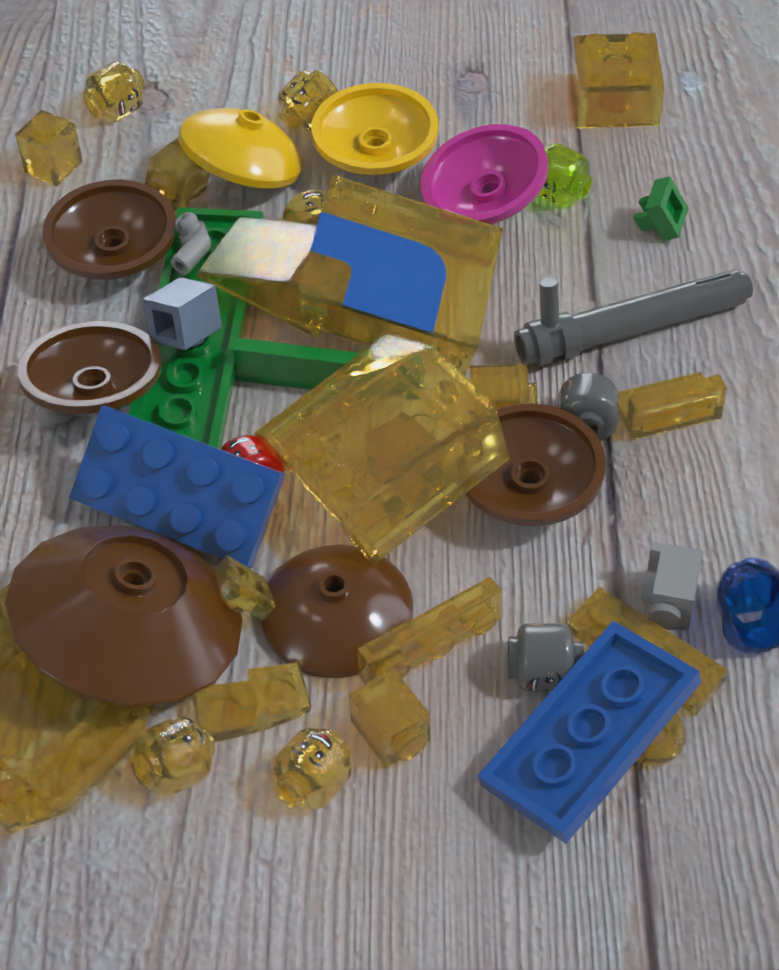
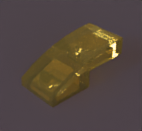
(250, 706)

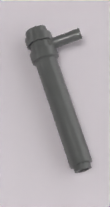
(568, 334)

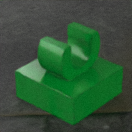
(662, 209)

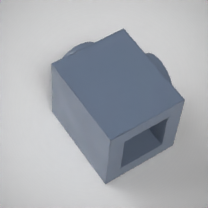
(182, 313)

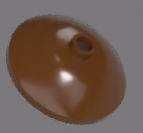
(109, 229)
(89, 367)
(551, 452)
(328, 627)

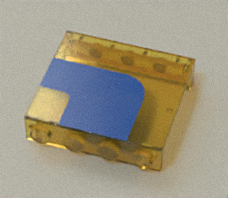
(397, 271)

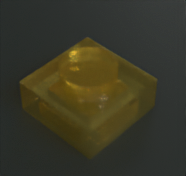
(244, 588)

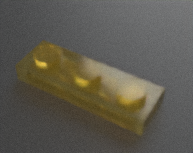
(604, 608)
(433, 632)

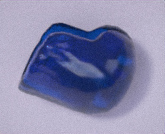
(744, 589)

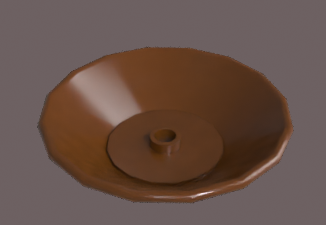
(122, 616)

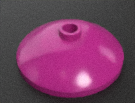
(486, 172)

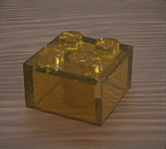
(617, 80)

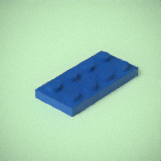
(177, 486)
(589, 731)

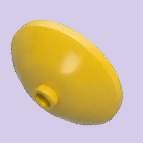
(375, 128)
(241, 147)

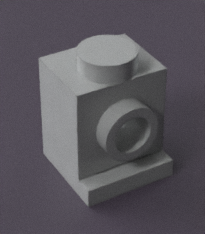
(671, 584)

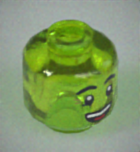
(567, 176)

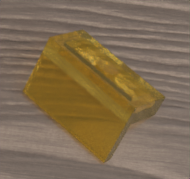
(672, 404)

